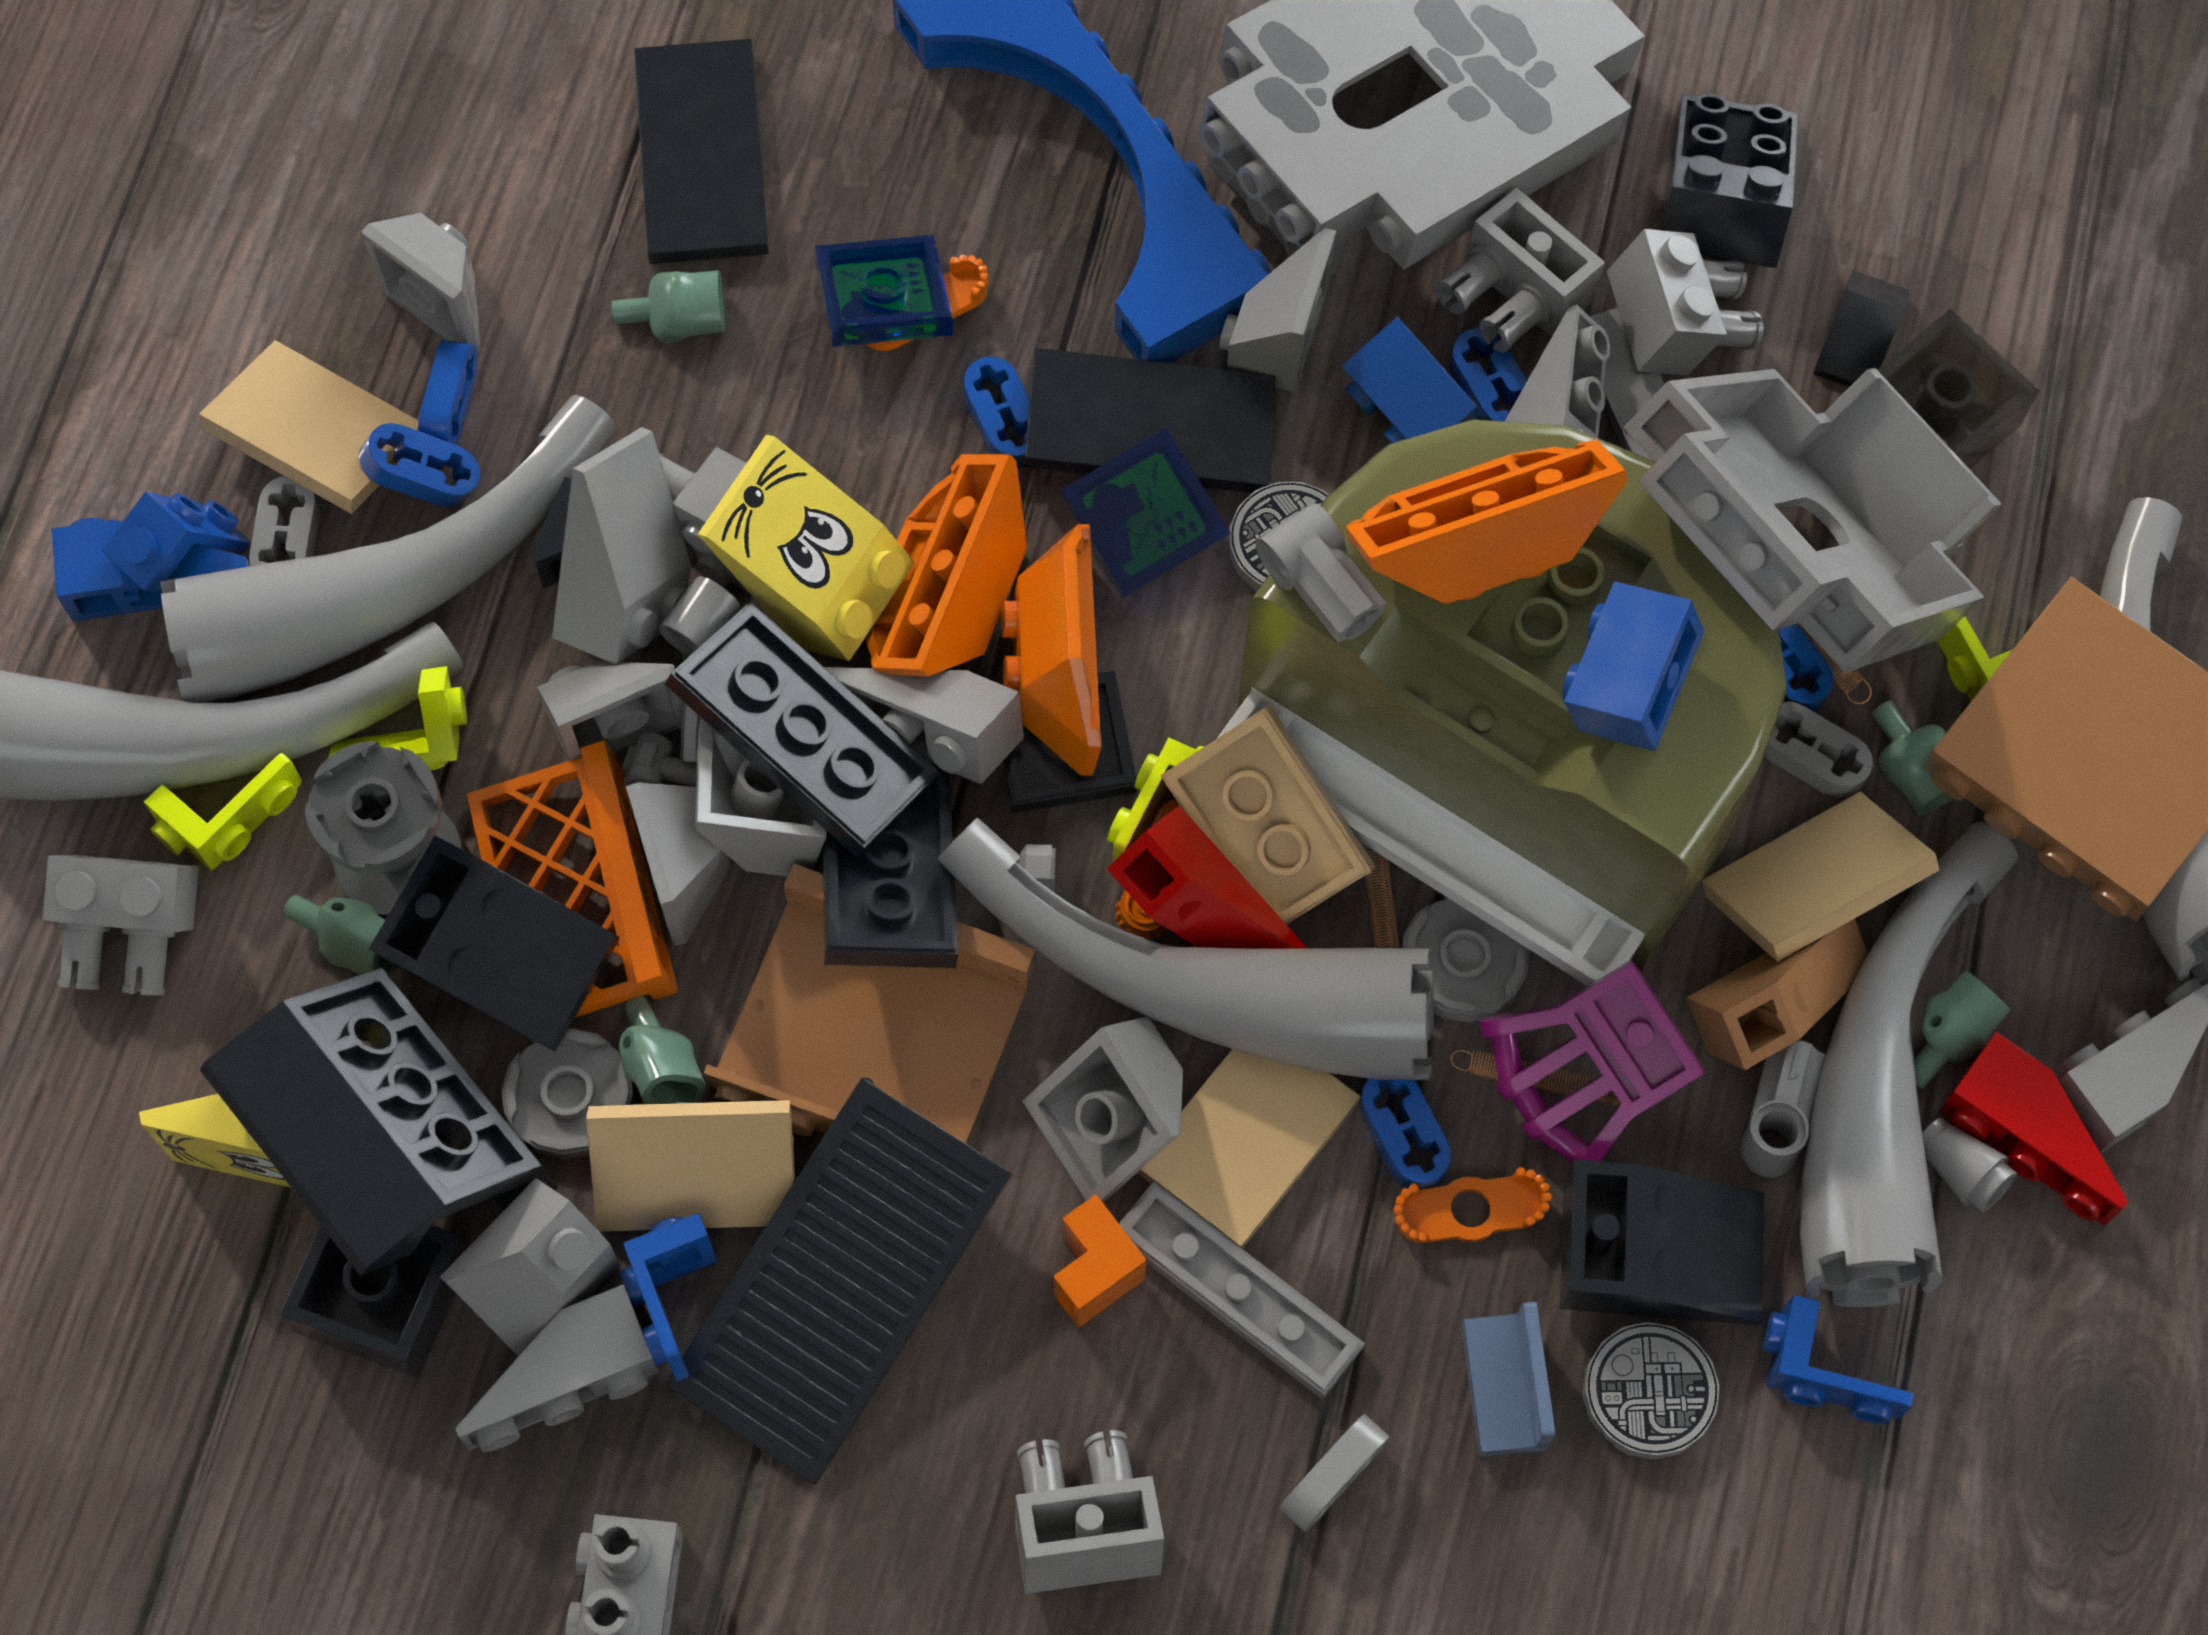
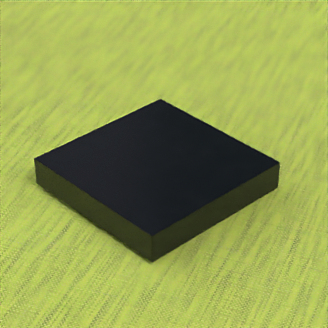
(1043, 780)

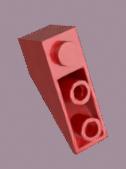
(1196, 890)
(2027, 1116)

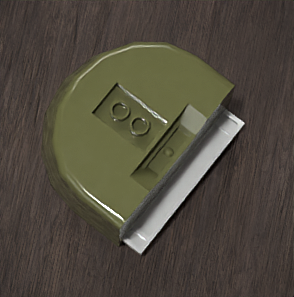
(1455, 733)

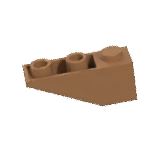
(1776, 1002)

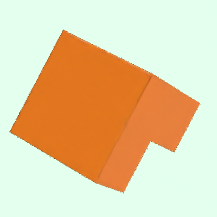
(1105, 1263)

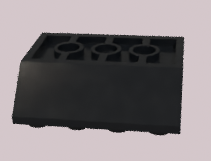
(365, 1123)

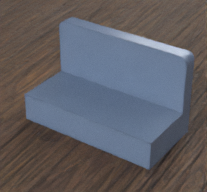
(1508, 1382)

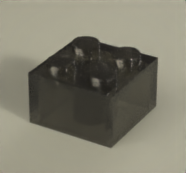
(1961, 387)

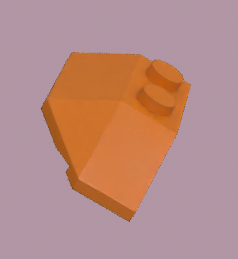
(1490, 521)
(966, 557)
(1056, 650)

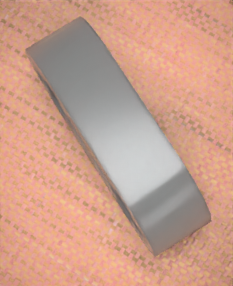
(270, 526)
(1814, 750)
(1334, 1473)

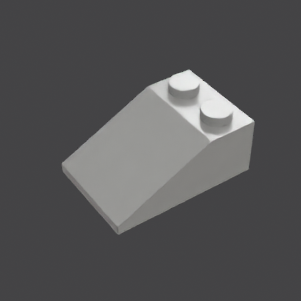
(620, 552)

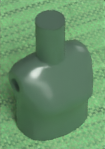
(677, 306)
(1906, 757)
(343, 931)
(1957, 1025)
(658, 1058)

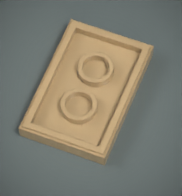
(303, 423)
(1270, 815)
(1819, 876)
(1249, 1140)
(690, 1159)

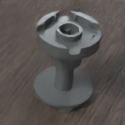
(375, 819)

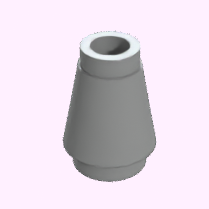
(1967, 1165)

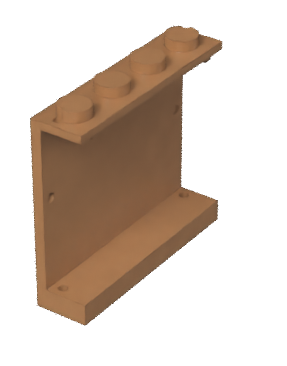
(2088, 750)
(911, 1030)

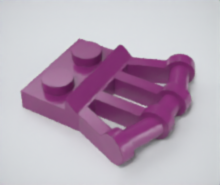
(1627, 1039)

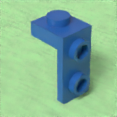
(163, 531)
(662, 1255)
(1790, 1340)

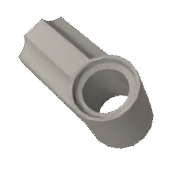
(1312, 558)
(698, 615)
(1784, 1105)

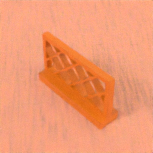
(618, 857)

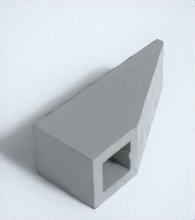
(1568, 377)
(948, 717)
(2139, 1072)
(573, 1360)

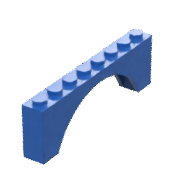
(1191, 252)

